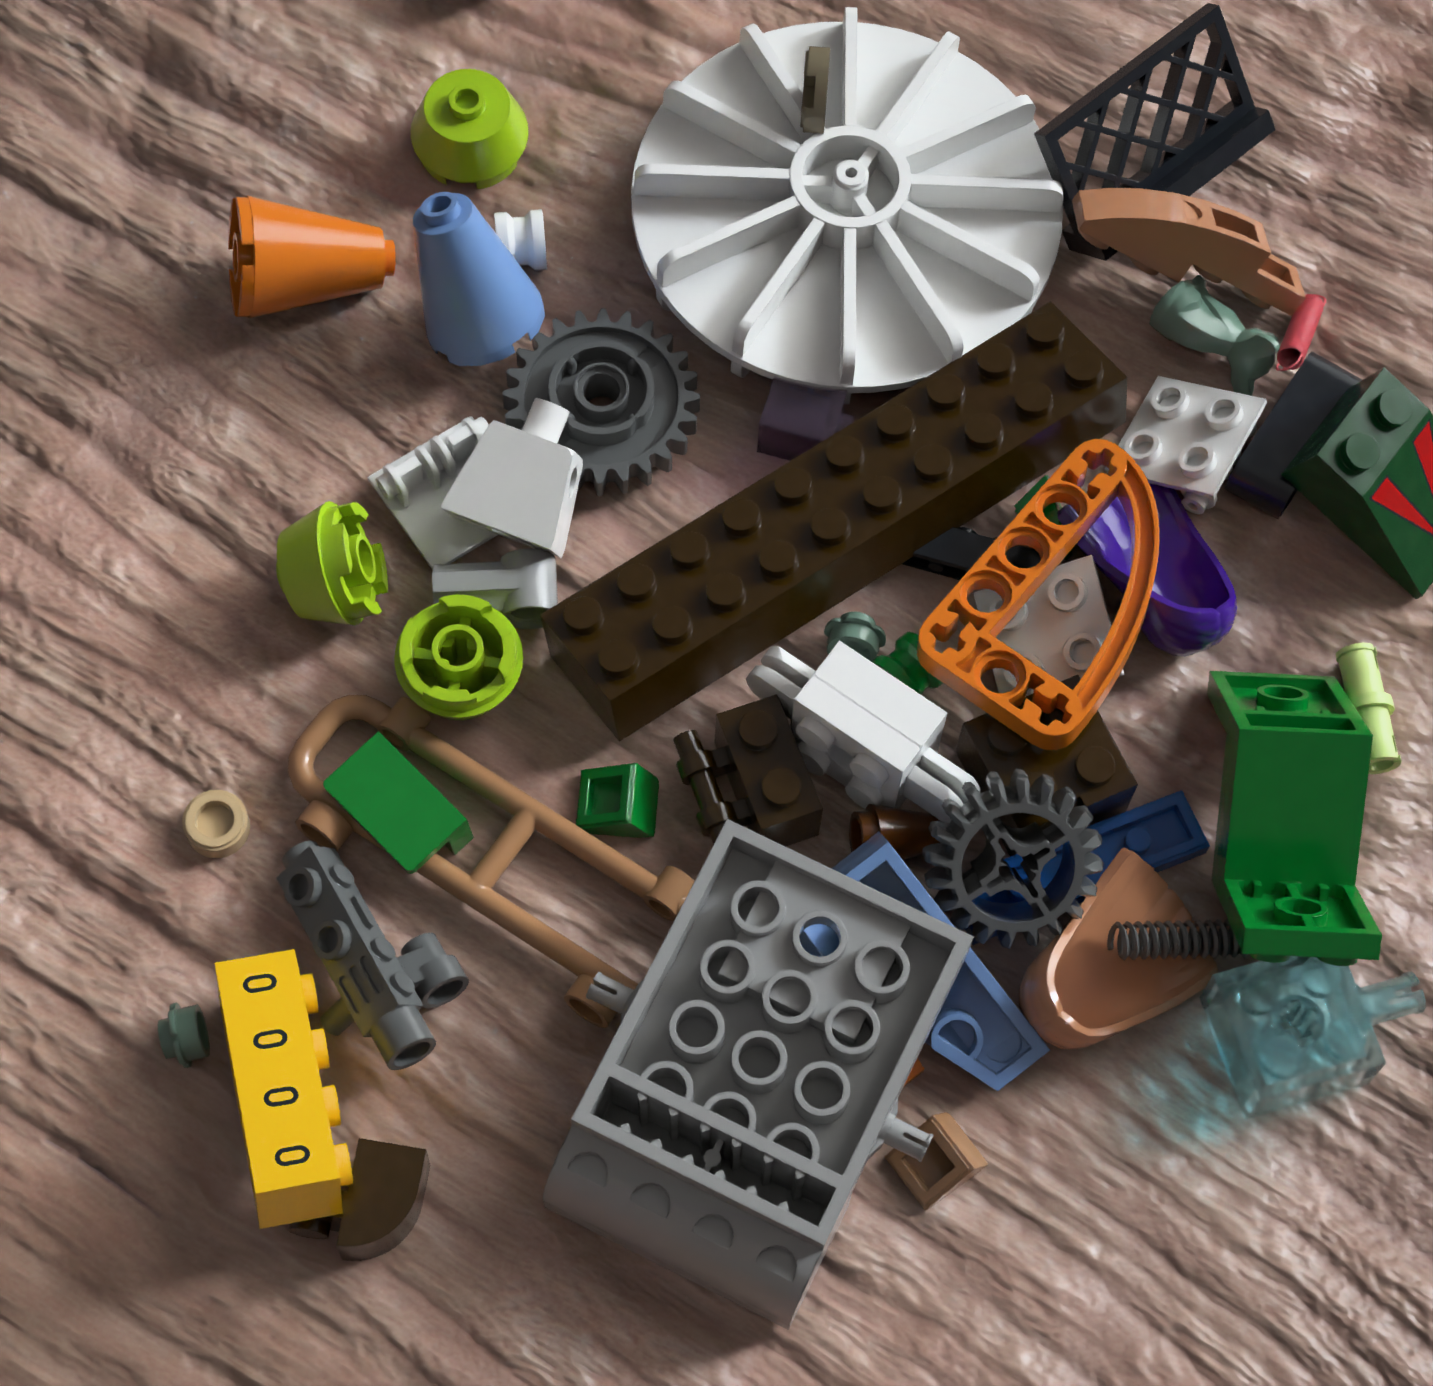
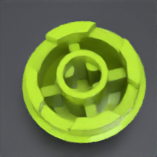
(469, 129)
(331, 566)
(458, 657)

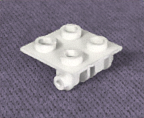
(1191, 437)
(418, 484)
(1057, 625)

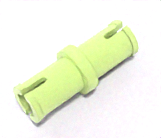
(1365, 690)

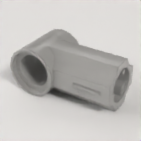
(516, 586)

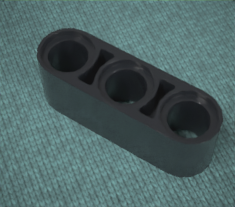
(1285, 431)

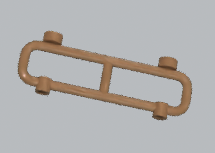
(405, 729)

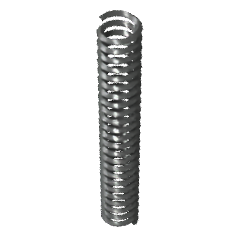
(1174, 942)

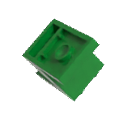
(1292, 817)

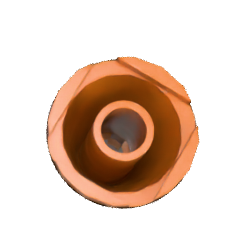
(300, 257)

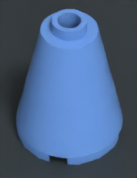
(471, 284)

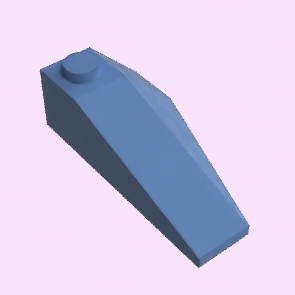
(978, 1020)

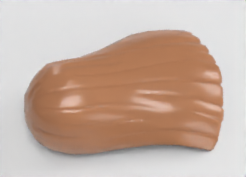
(1086, 993)

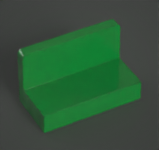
(397, 805)

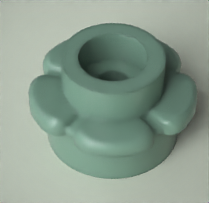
(857, 632)
(184, 1034)

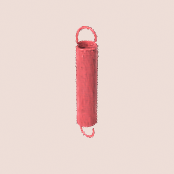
(1300, 333)

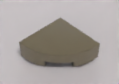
(815, 89)

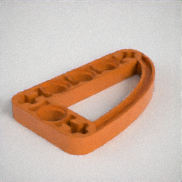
(977, 643)

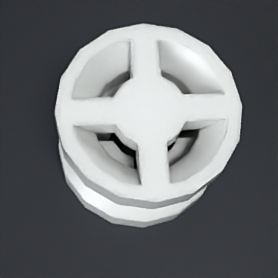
(523, 237)

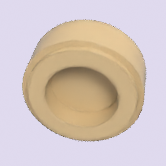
(216, 823)

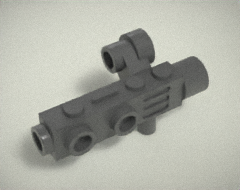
(374, 984)

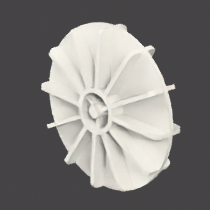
(853, 247)

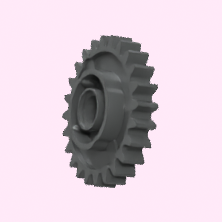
(617, 362)

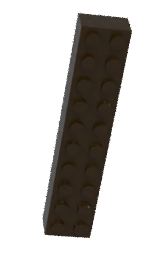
(833, 519)

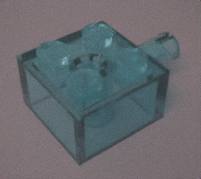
(1334, 1015)

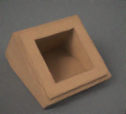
(945, 1166)

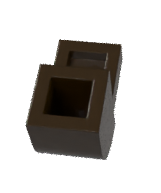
(378, 1205)

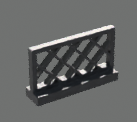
(1189, 163)

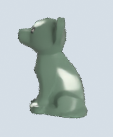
(1206, 325)

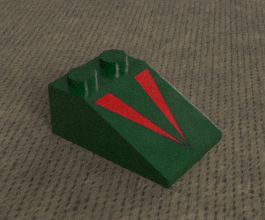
(1375, 476)

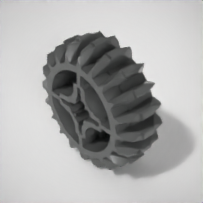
(1033, 843)

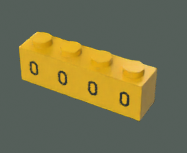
(280, 1090)

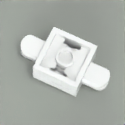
(863, 729)

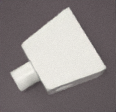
(521, 481)

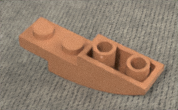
(1175, 231)

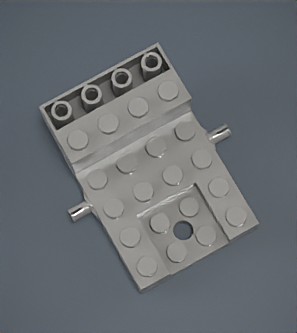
(755, 1073)

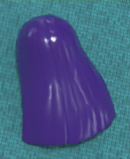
(1191, 592)

